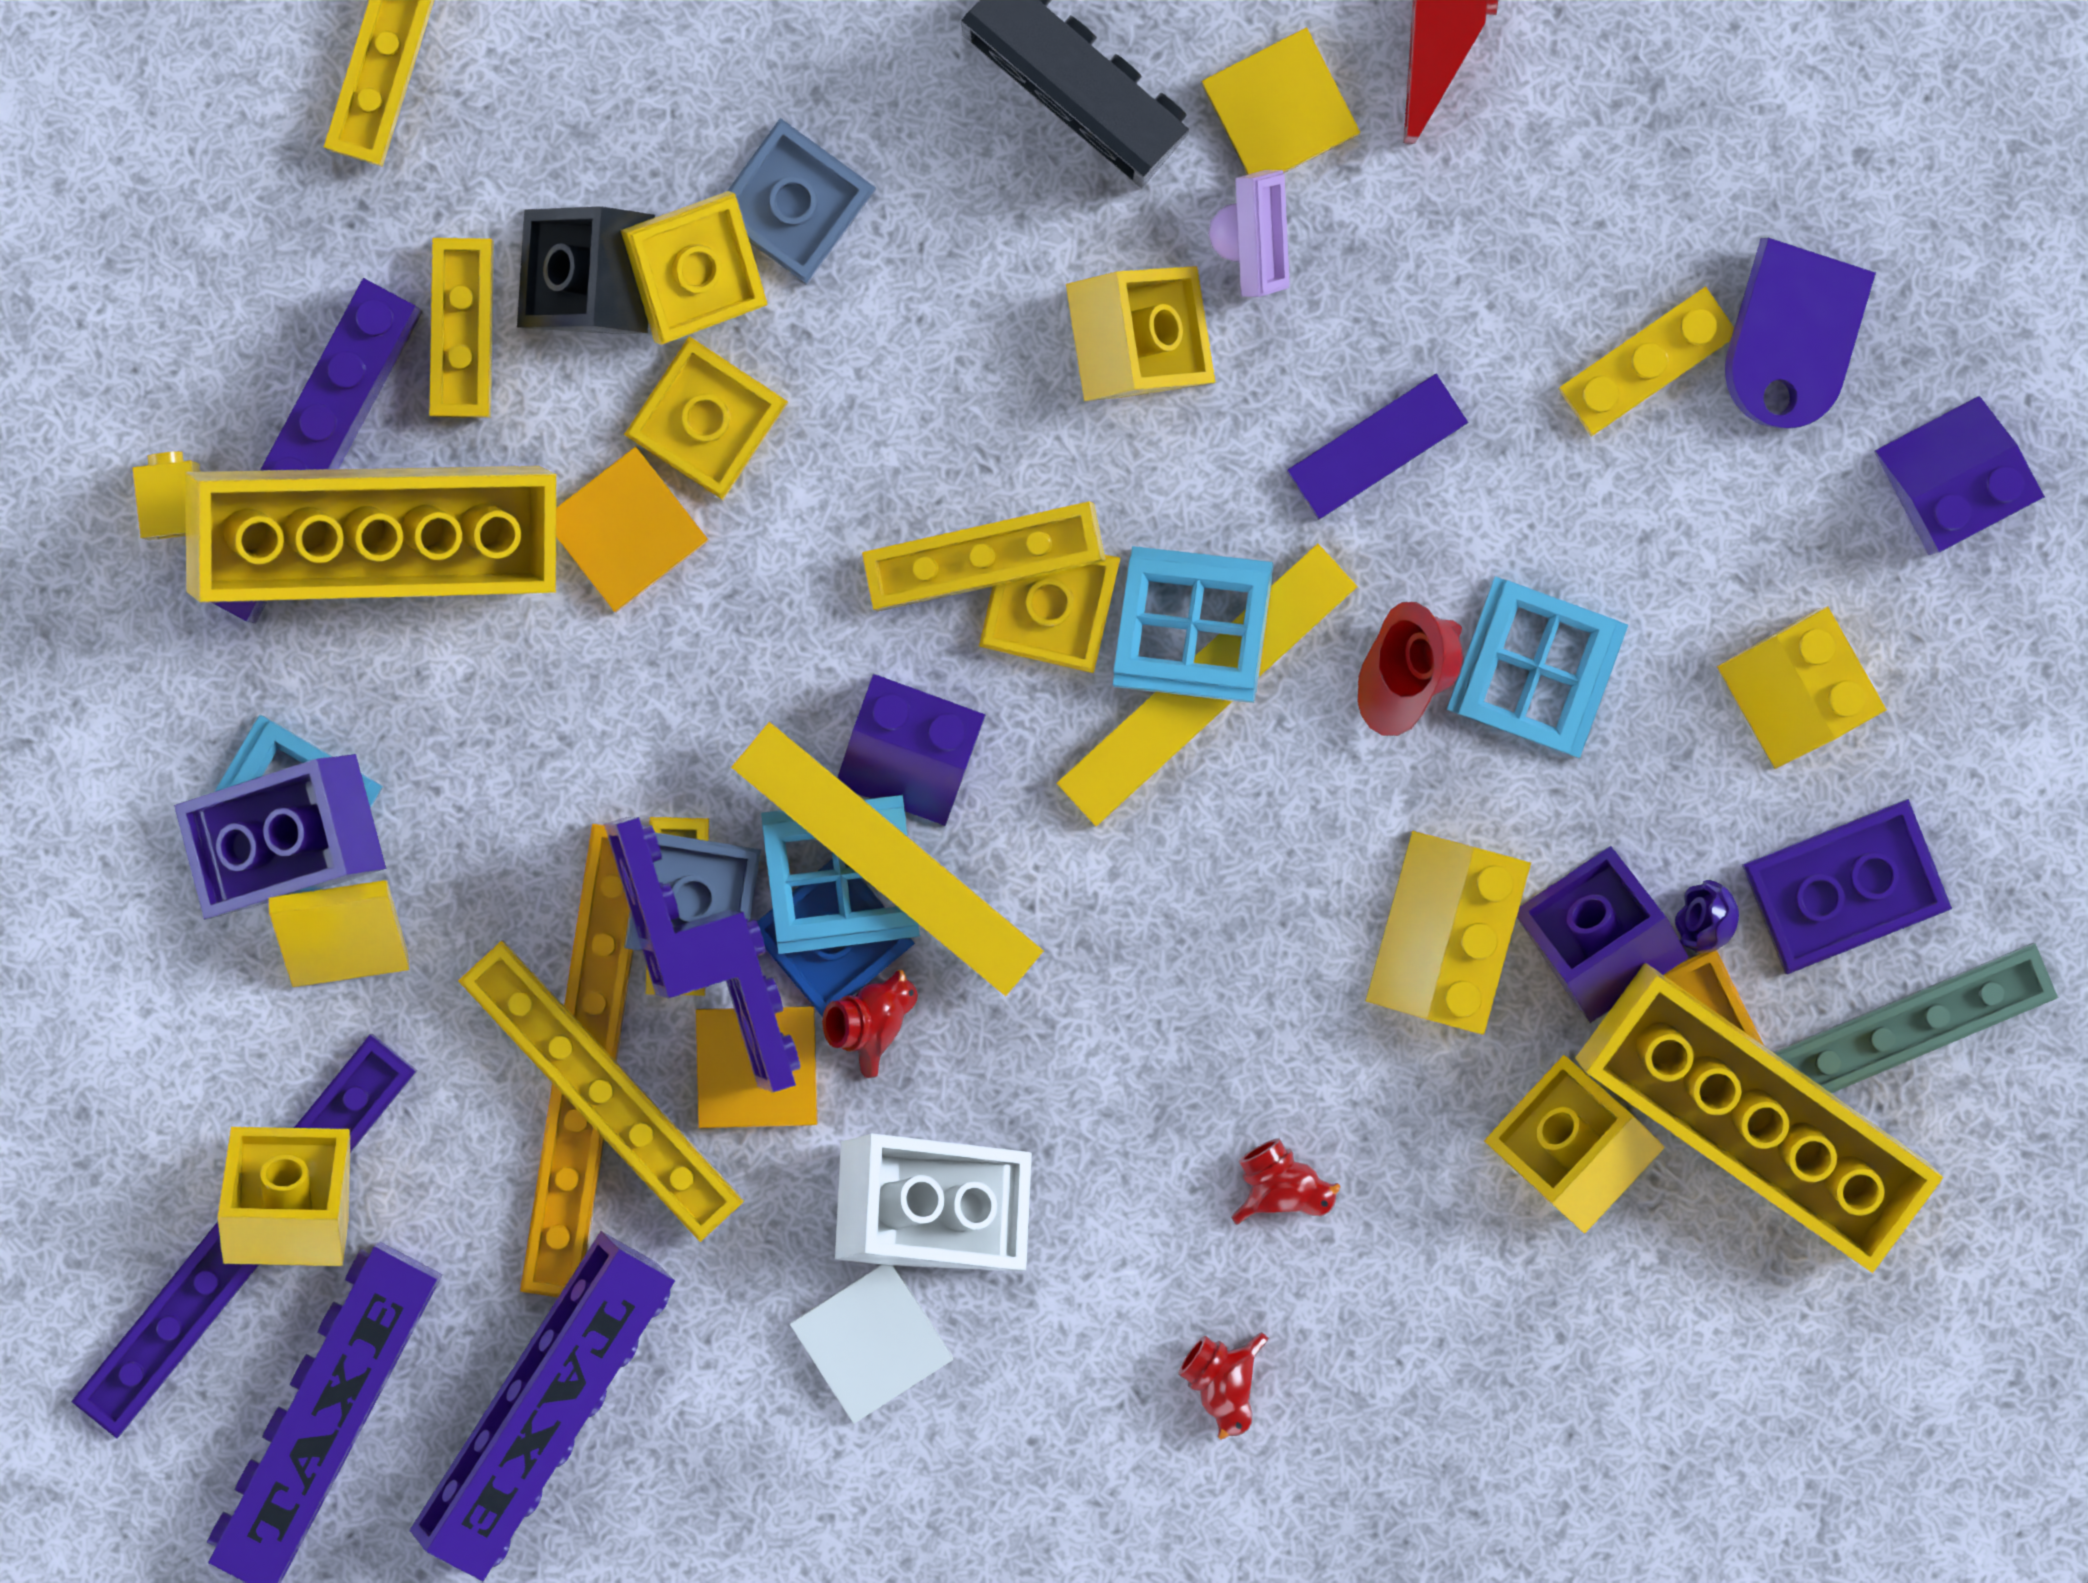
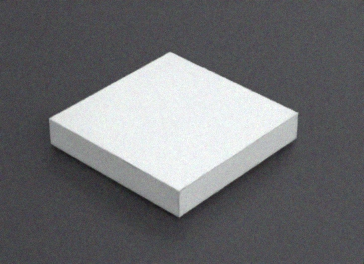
(871, 1341)

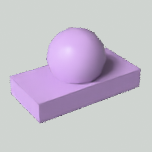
(1255, 233)

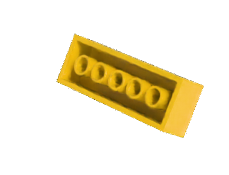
(370, 533)
(1758, 1118)

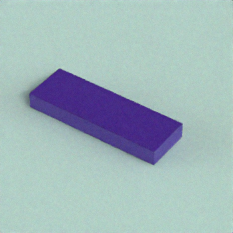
(1377, 446)

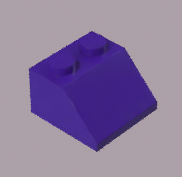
(1958, 475)
(910, 748)
(1599, 932)

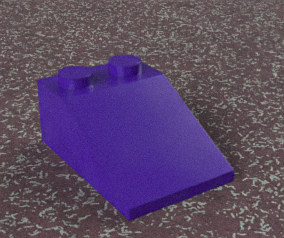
(280, 835)

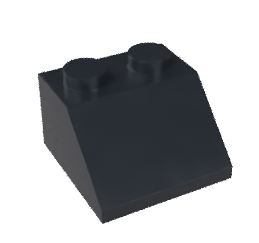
(579, 271)

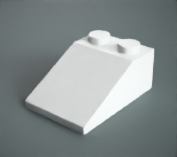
(932, 1204)

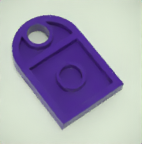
(1795, 329)

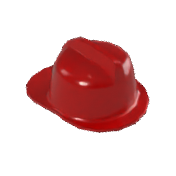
(1406, 667)

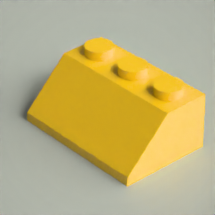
(1448, 932)

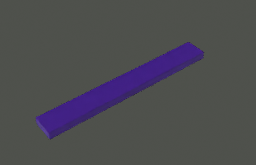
(207, 1285)

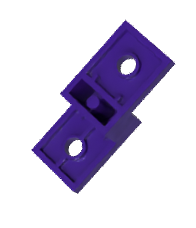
(703, 953)

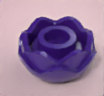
(1707, 917)

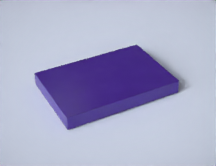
(1846, 886)

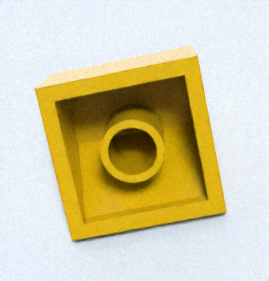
(1140, 332)
(1801, 687)
(1574, 1143)
(285, 1196)

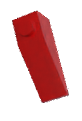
(1438, 45)

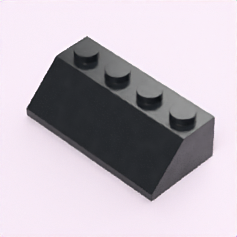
(1079, 83)

